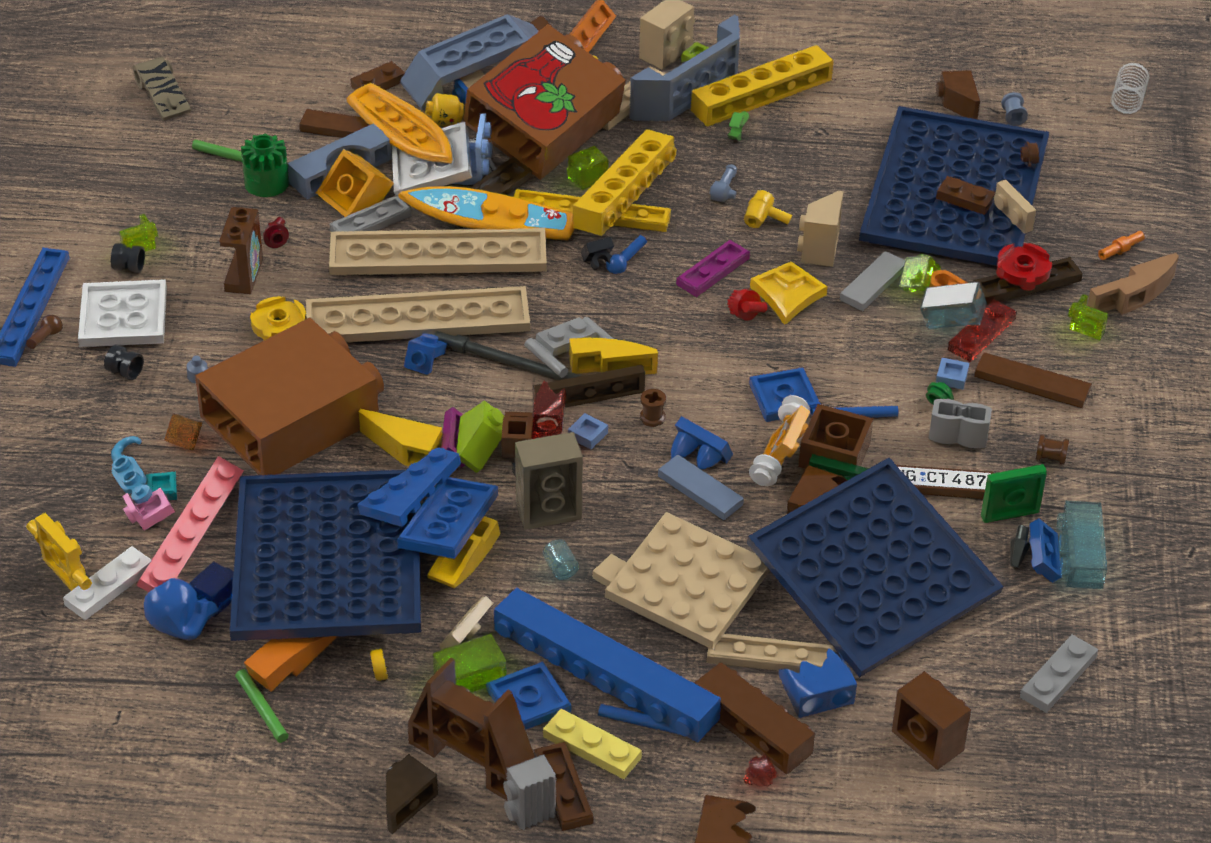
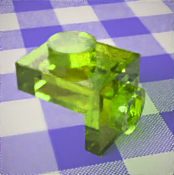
(140, 235)
(918, 272)
(1087, 319)

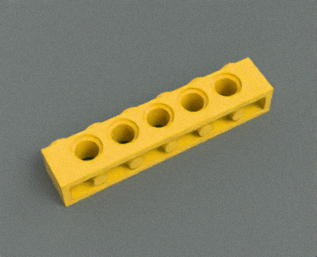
(761, 85)
(623, 182)

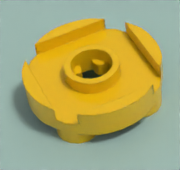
(268, 309)

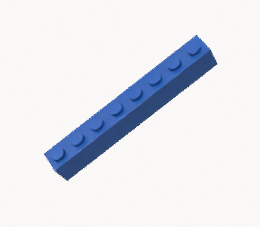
(607, 664)

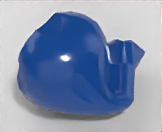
(176, 610)

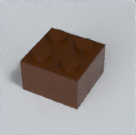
(836, 436)
(931, 720)

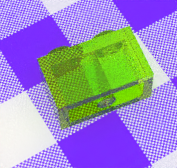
(475, 662)

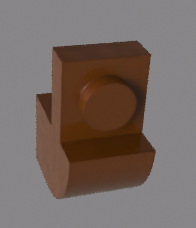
(515, 428)

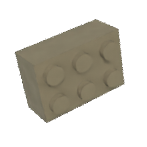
(549, 480)

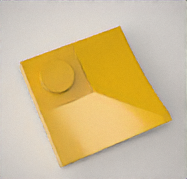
(788, 290)

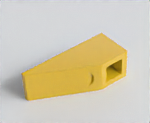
(400, 437)

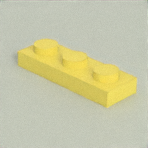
(592, 743)

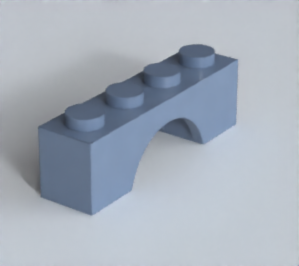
(311, 169)

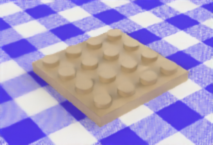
(688, 580)

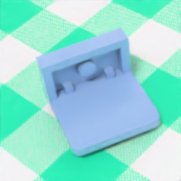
(480, 152)

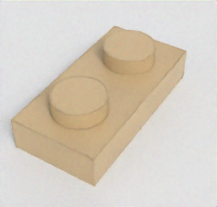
(1014, 206)

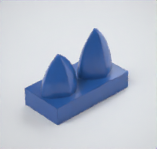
(692, 436)

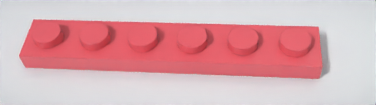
(191, 524)

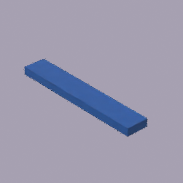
(31, 304)

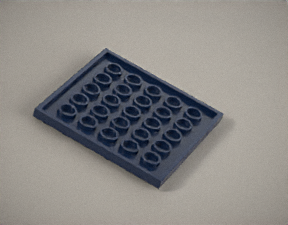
(874, 566)

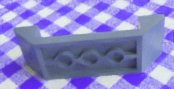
(463, 56)
(667, 96)

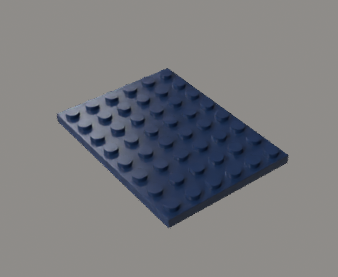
(916, 161)
(317, 564)

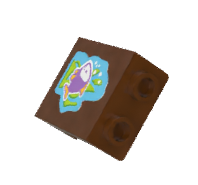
(244, 235)

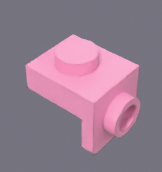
(149, 512)

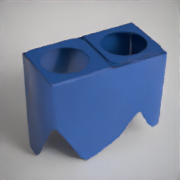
(819, 688)

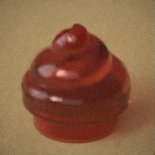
(760, 772)

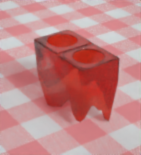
(548, 405)

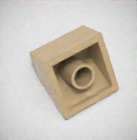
(821, 230)

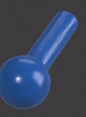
(618, 262)

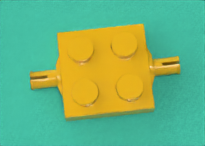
(59, 551)

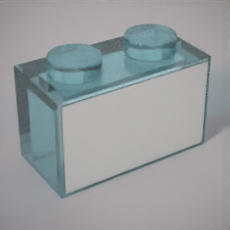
(953, 305)

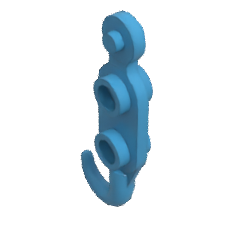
(129, 473)

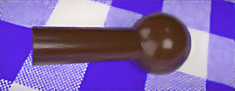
(49, 326)

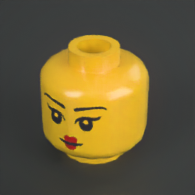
(445, 109)

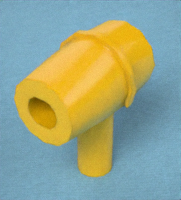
(762, 206)

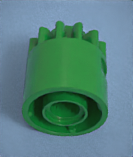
(265, 166)

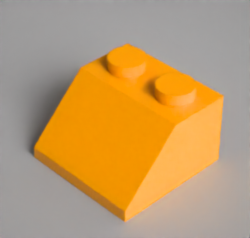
(353, 184)

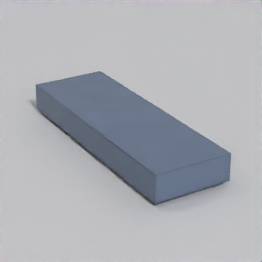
(700, 487)

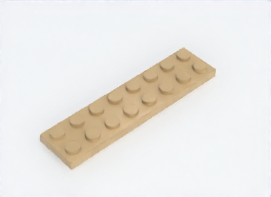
(437, 251)
(423, 313)

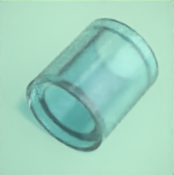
(560, 559)

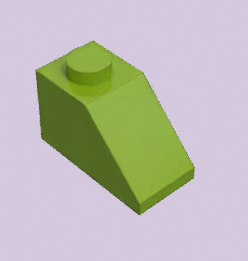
(479, 435)

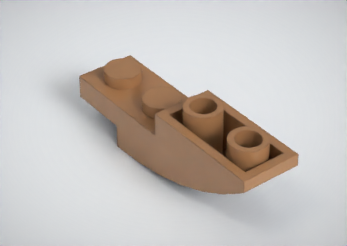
(1141, 286)

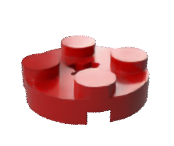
(1012, 269)

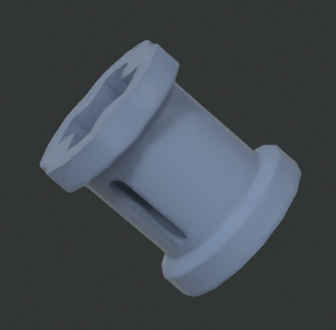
(1013, 105)

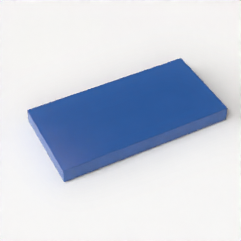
(448, 517)

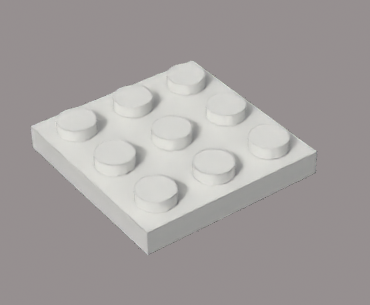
(414, 172)
(122, 313)

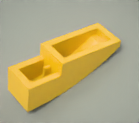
(607, 354)
(455, 571)

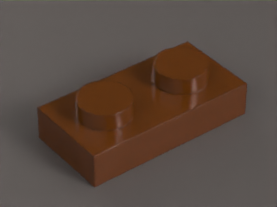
(383, 76)
(965, 195)

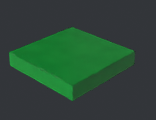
(1013, 493)

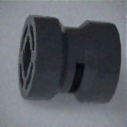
(126, 257)
(123, 362)

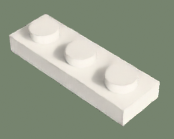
(107, 583)

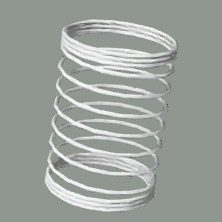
(1118, 81)

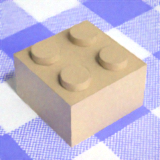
(666, 32)

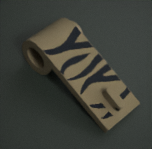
(162, 87)

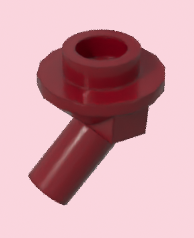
(276, 233)

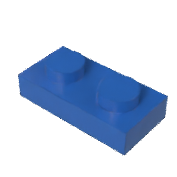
(1045, 550)

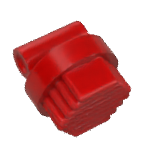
(746, 304)

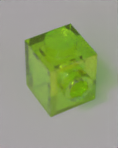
(587, 166)

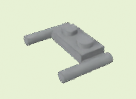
(556, 341)

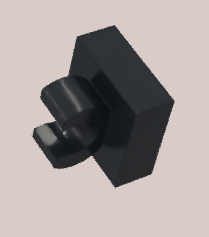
(596, 250)

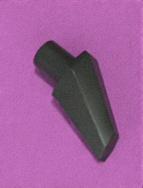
(1019, 546)

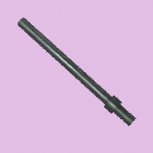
(463, 344)

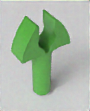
(737, 122)

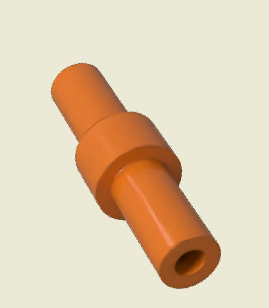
(1121, 245)

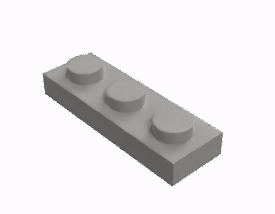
(1059, 673)

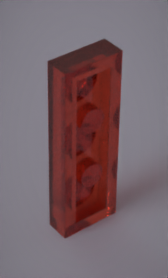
(976, 338)

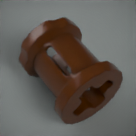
(653, 403)
(1052, 449)

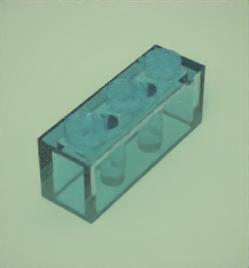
(1082, 544)

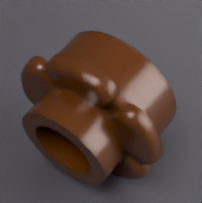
(1030, 153)

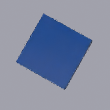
(774, 387)
(534, 693)

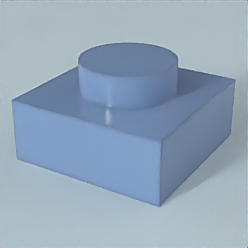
(953, 373)
(588, 430)

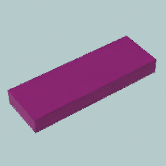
(713, 268)

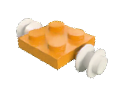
(782, 442)

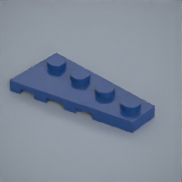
(406, 490)

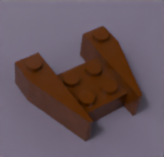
(473, 727)

